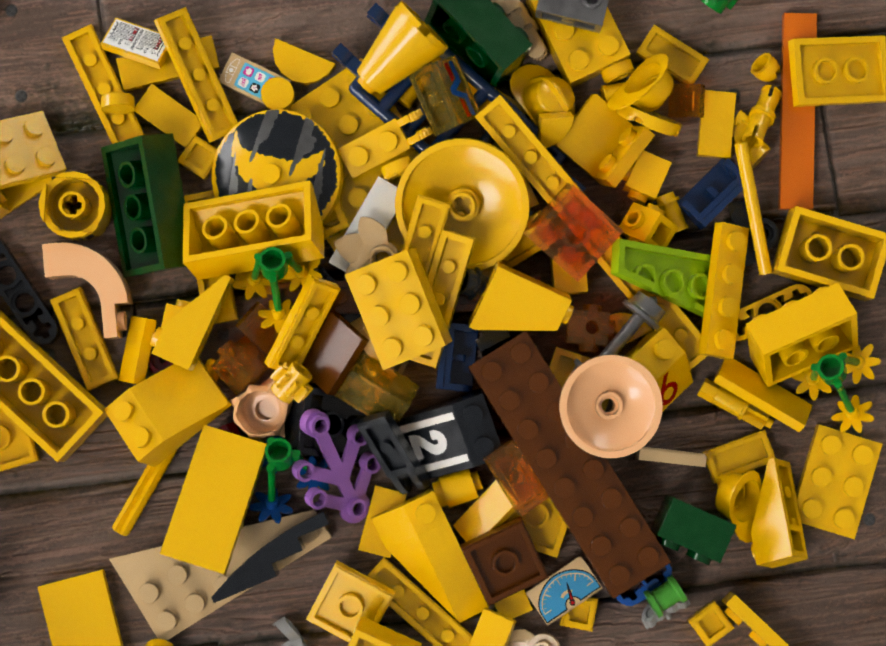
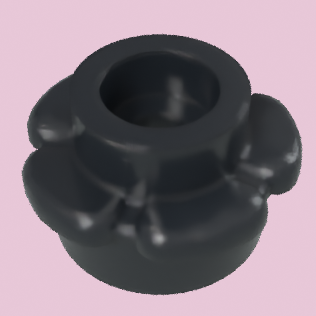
(473, 283)

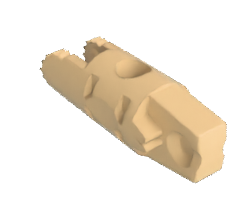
(520, 17)

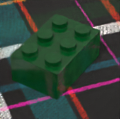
(480, 36)

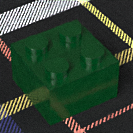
(692, 528)

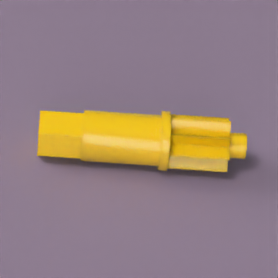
(734, 405)

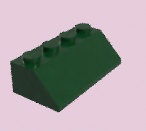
(146, 203)

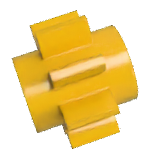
(291, 382)

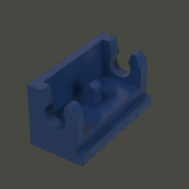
(712, 193)
(455, 359)

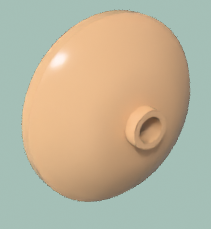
(634, 410)

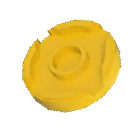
(651, 120)

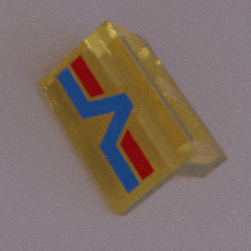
(444, 95)

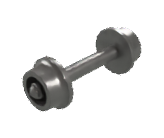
(644, 310)

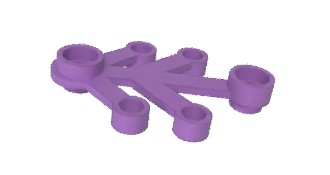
(339, 469)

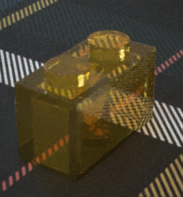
(375, 389)

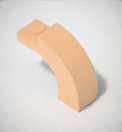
(77, 261)

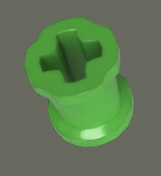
(665, 596)

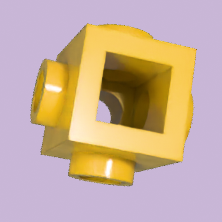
(643, 222)

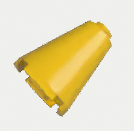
(399, 50)

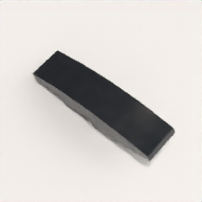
(262, 564)

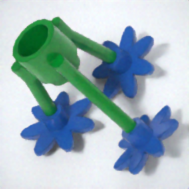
(279, 458)

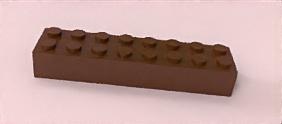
(577, 482)

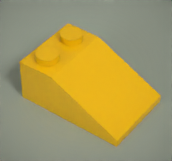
(166, 411)

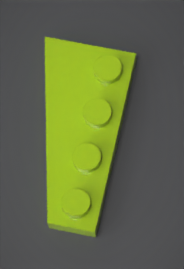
(663, 271)

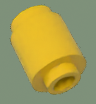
(457, 488)

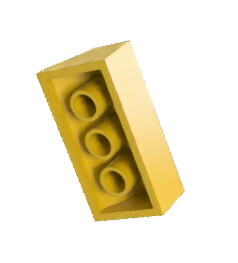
(230, 229)

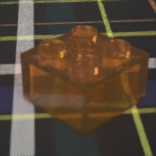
(573, 231)

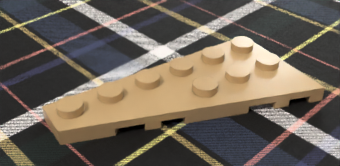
(180, 594)

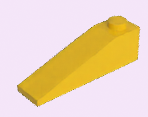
(428, 549)

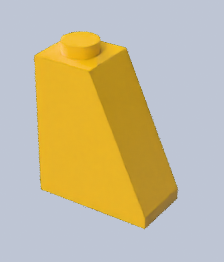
(519, 303)

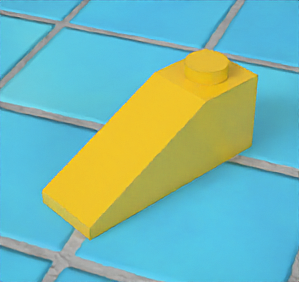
(189, 329)
(777, 520)

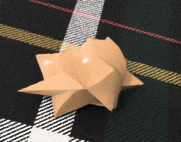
(260, 412)

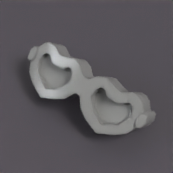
(650, 619)
(290, 632)

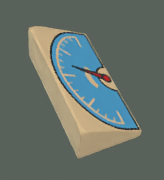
(564, 590)

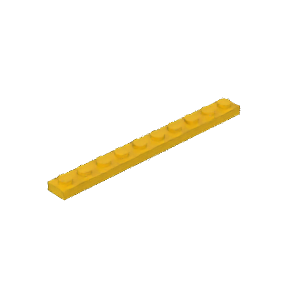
(548, 179)

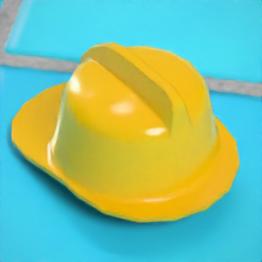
(646, 86)
(541, 91)
(738, 500)

